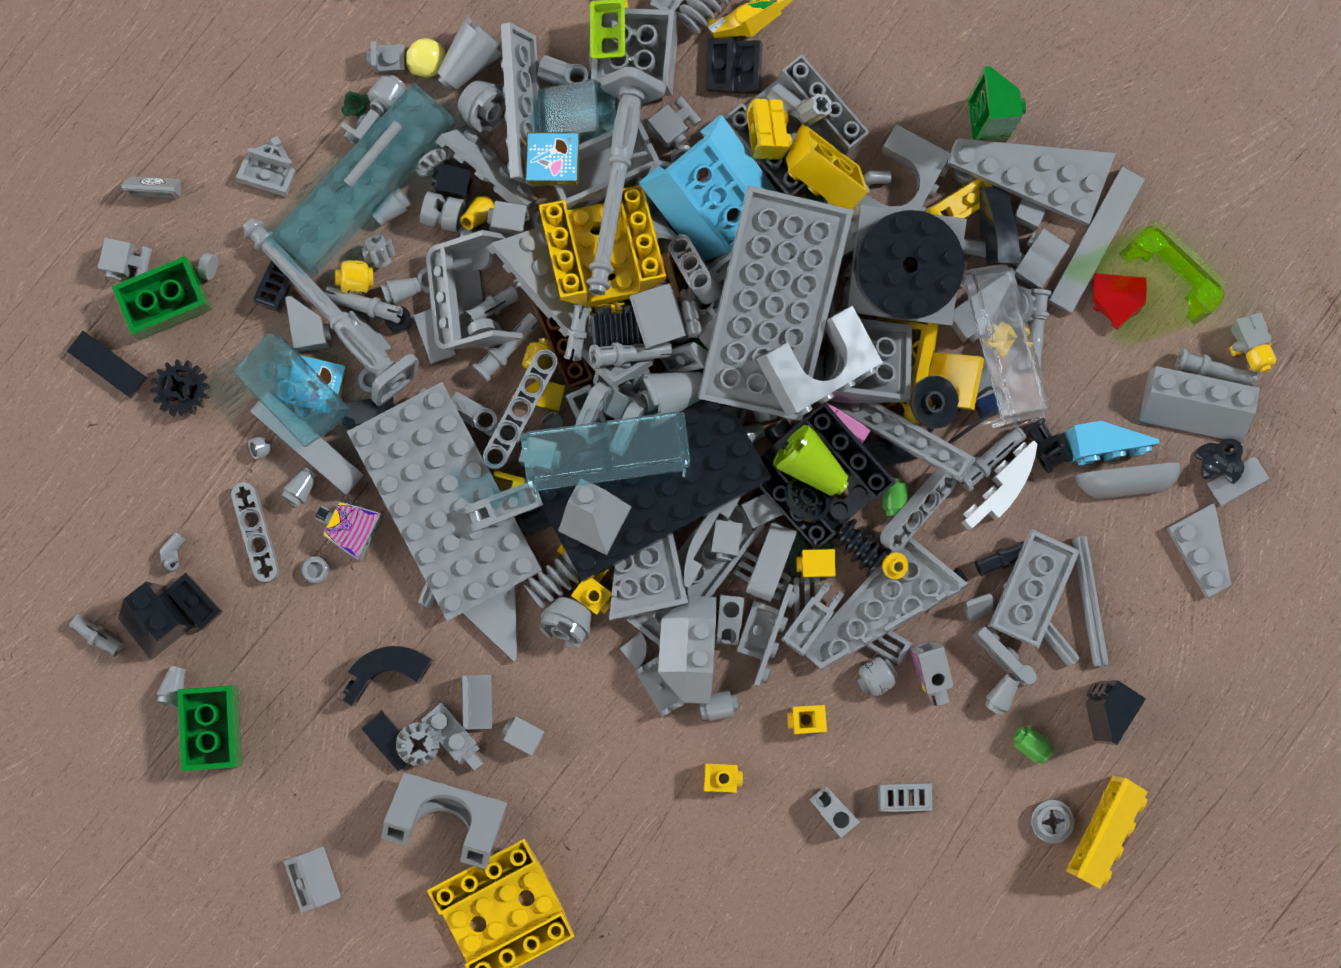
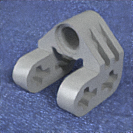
(615, 402)

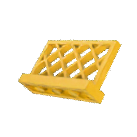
(923, 358)

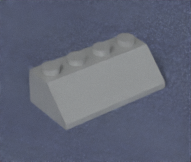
(1198, 404)

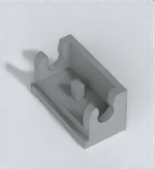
(659, 691)

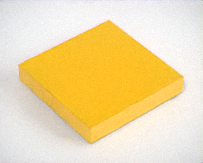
(962, 372)

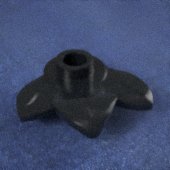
(1218, 461)

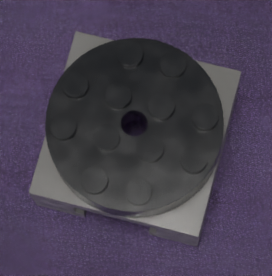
(877, 274)

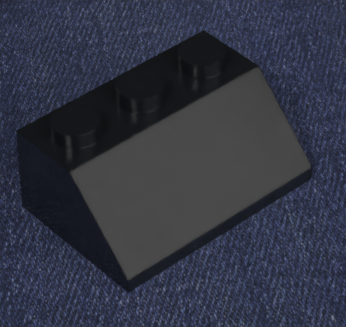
(1111, 710)

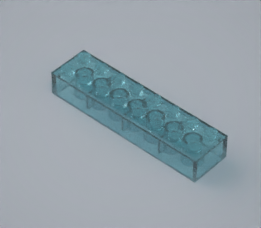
(337, 211)

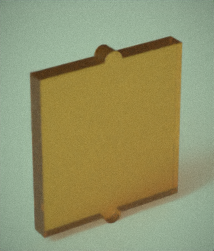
(671, 271)

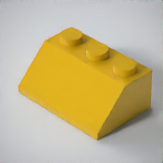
(825, 169)

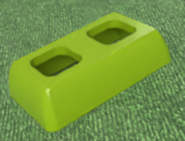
(599, 33)

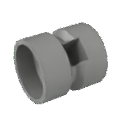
(442, 211)

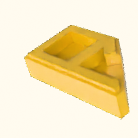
(551, 397)

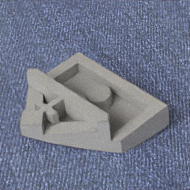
(267, 168)

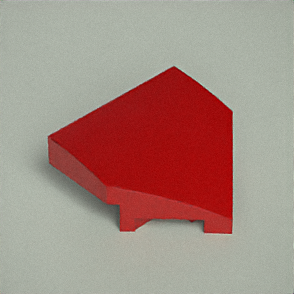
(1118, 296)

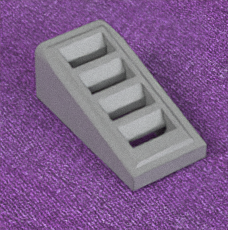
(883, 797)

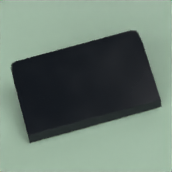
(363, 411)

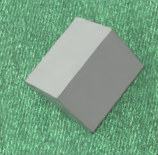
(658, 315)

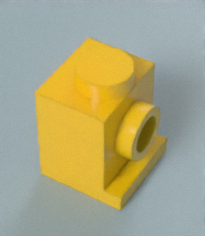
(817, 719)
(712, 774)

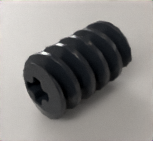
(860, 546)

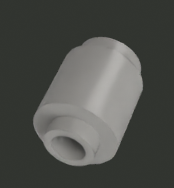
(721, 706)

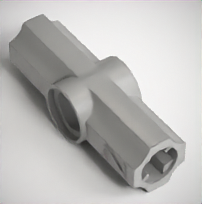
(472, 411)

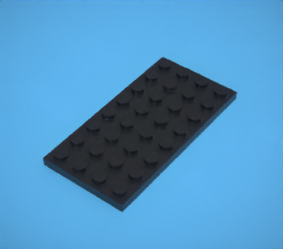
(720, 471)

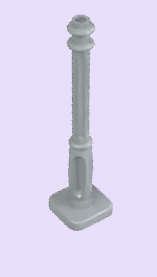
(633, 90)
(390, 375)

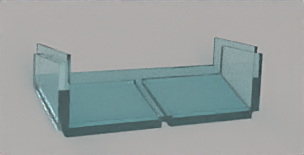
(606, 451)

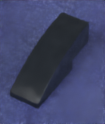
(998, 227)

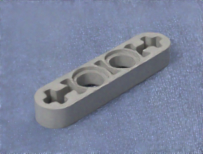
(898, 532)
(251, 533)

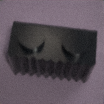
(614, 326)

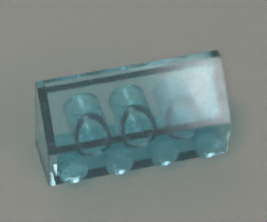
(291, 389)

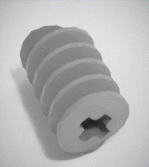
(696, 11)
(553, 581)

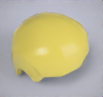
(425, 57)

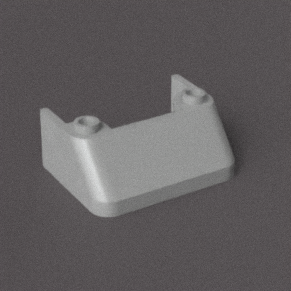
(456, 287)

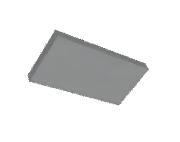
(1034, 588)

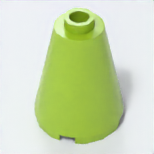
(811, 462)

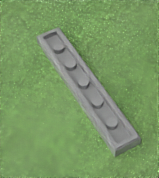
(1096, 240)
(910, 437)

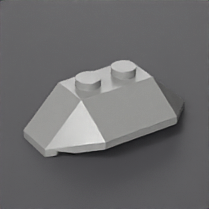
(688, 649)

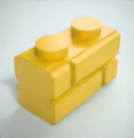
(768, 129)

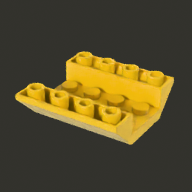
(573, 248)
(512, 930)

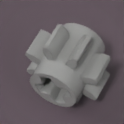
(378, 251)

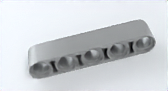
(520, 396)
(318, 454)

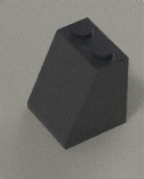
(153, 618)

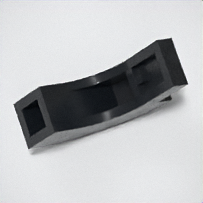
(390, 658)

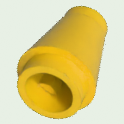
(477, 212)

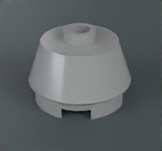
(482, 106)
(567, 621)

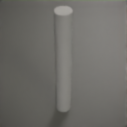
(372, 154)

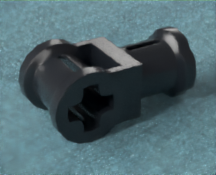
(1048, 446)

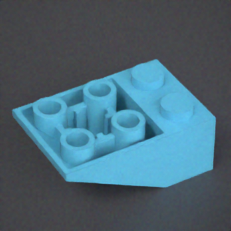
(1101, 439)

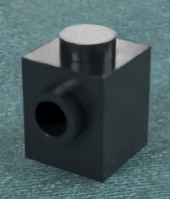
(452, 181)

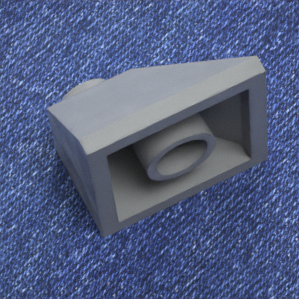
(594, 517)

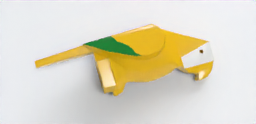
(747, 19)

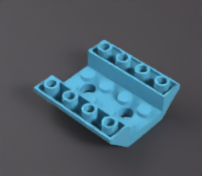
(702, 206)

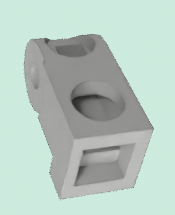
(729, 619)
(834, 811)

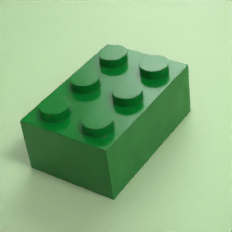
(161, 298)
(209, 728)

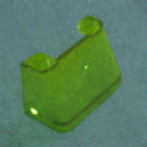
(1206, 283)

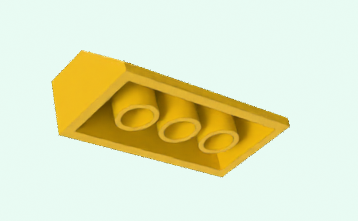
(1107, 831)

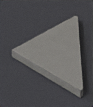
(498, 620)

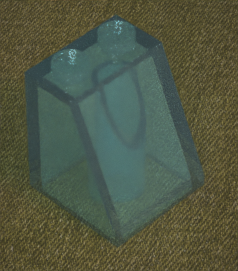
(576, 108)

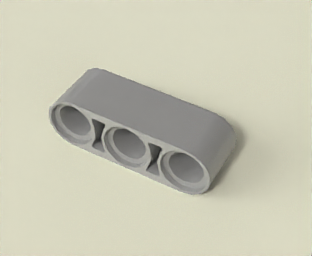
(694, 269)
(771, 561)

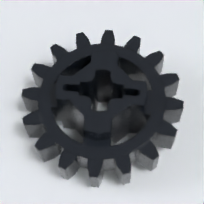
(170, 392)

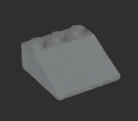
(649, 45)
(892, 376)

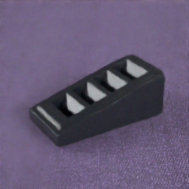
(259, 297)

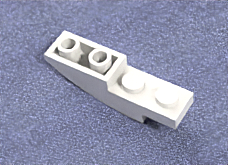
(1010, 480)

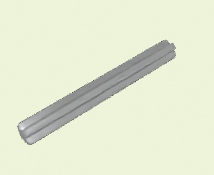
(1090, 602)

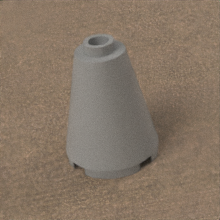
(468, 55)
(668, 391)

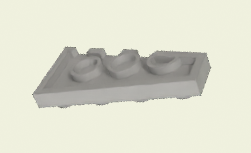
(488, 166)

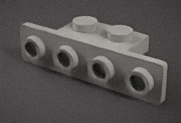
(761, 631)

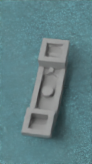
(691, 566)

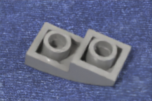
(1251, 478)
(761, 511)

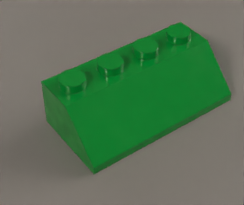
(994, 107)

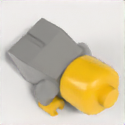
(1254, 341)

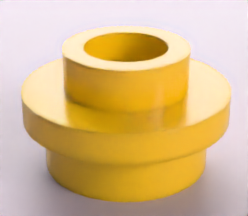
(889, 562)

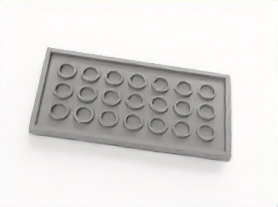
(773, 294)
(426, 476)

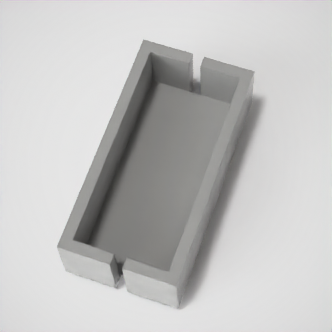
(595, 169)

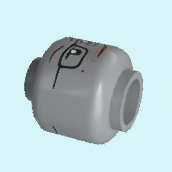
(877, 676)

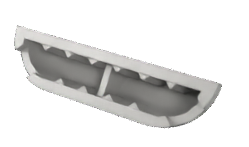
(1129, 480)

